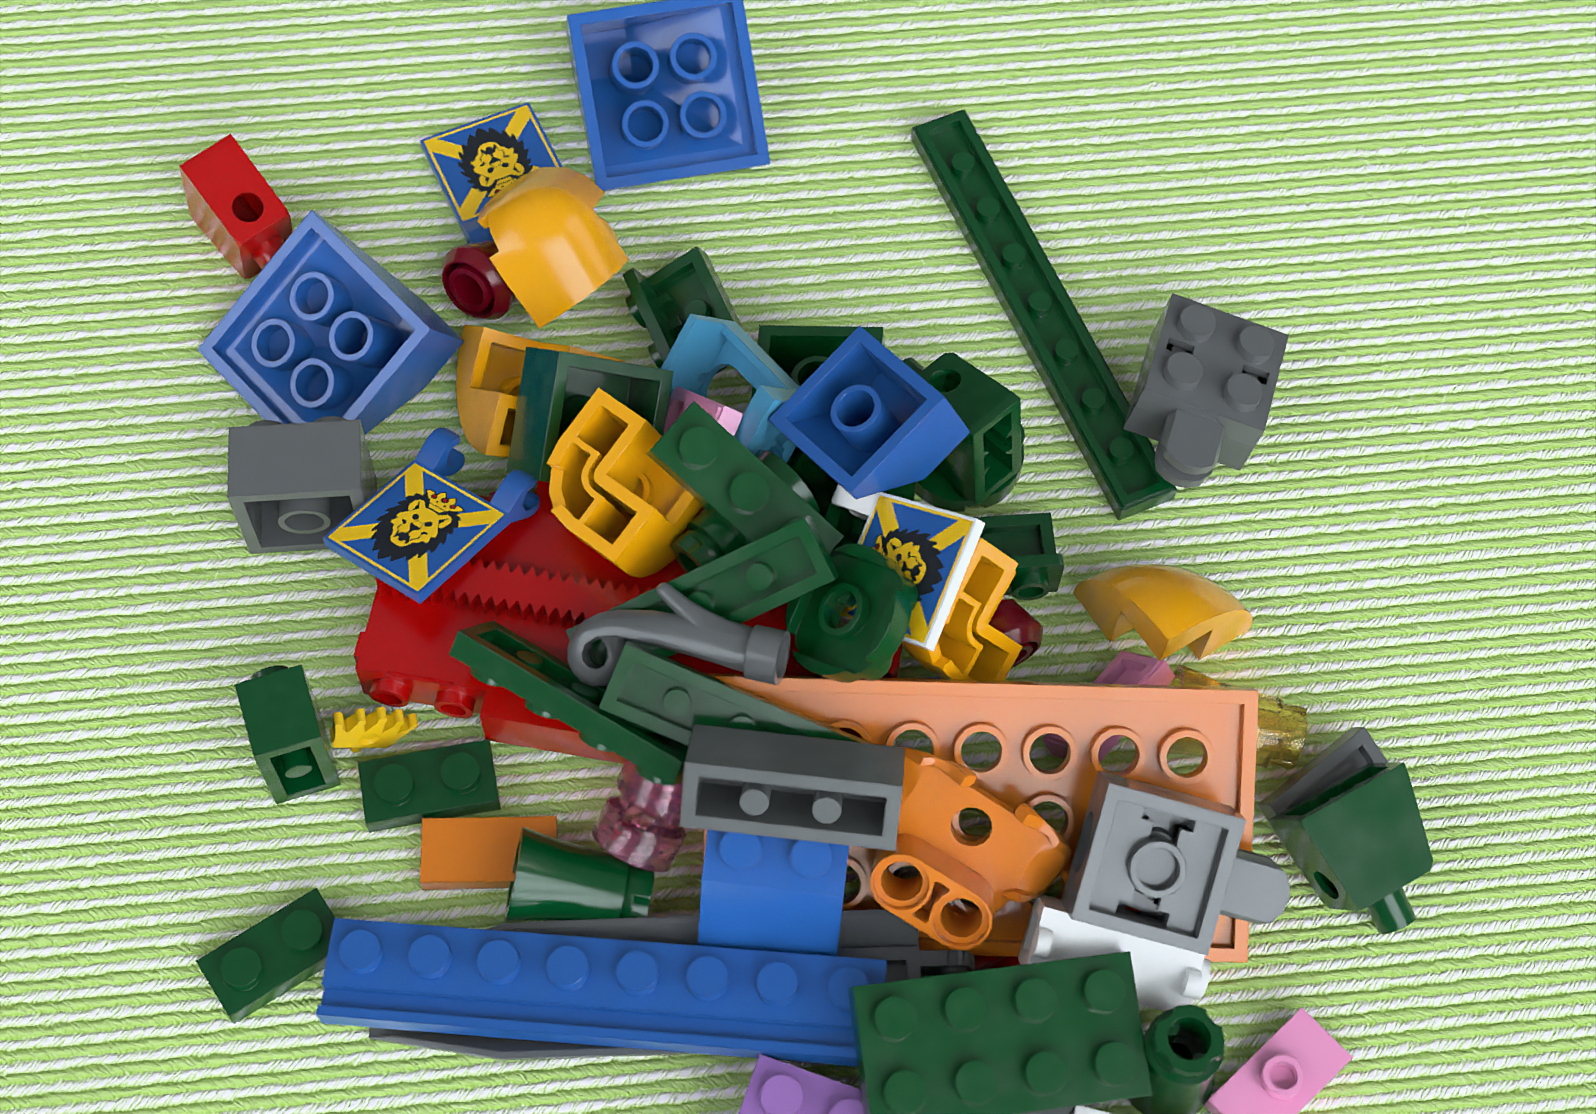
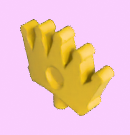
(370, 731)

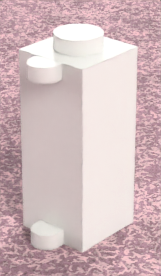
(1162, 973)

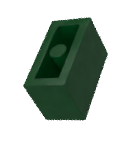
(287, 732)

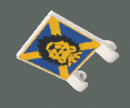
(927, 545)

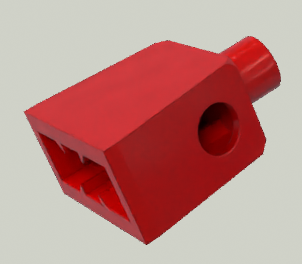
(235, 206)

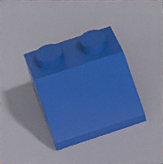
(870, 419)
(771, 894)

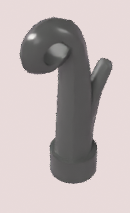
(692, 631)

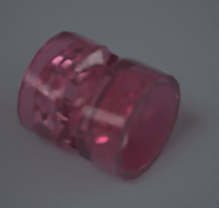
(642, 822)

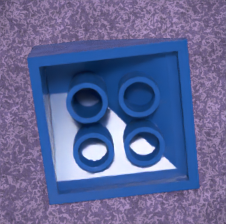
(667, 91)
(328, 334)

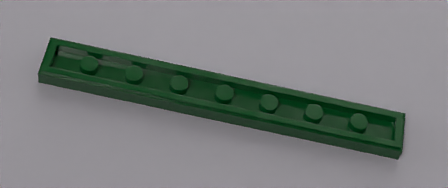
(1041, 313)

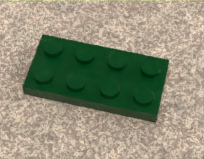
(1002, 1039)

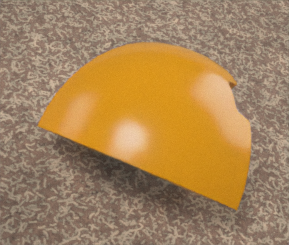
(490, 384)
(1165, 607)

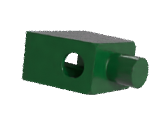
(990, 413)
(1360, 843)

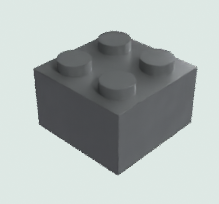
(297, 480)

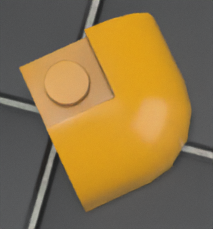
(551, 240)
(614, 492)
(967, 642)

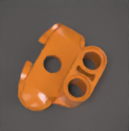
(1010, 863)

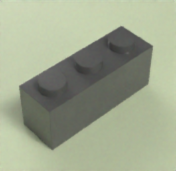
(792, 787)

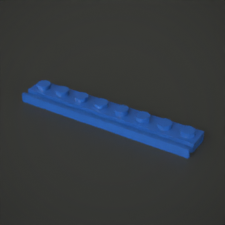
(593, 991)

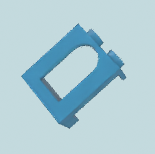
(713, 343)

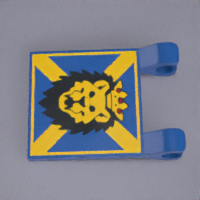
(485, 158)
(425, 524)

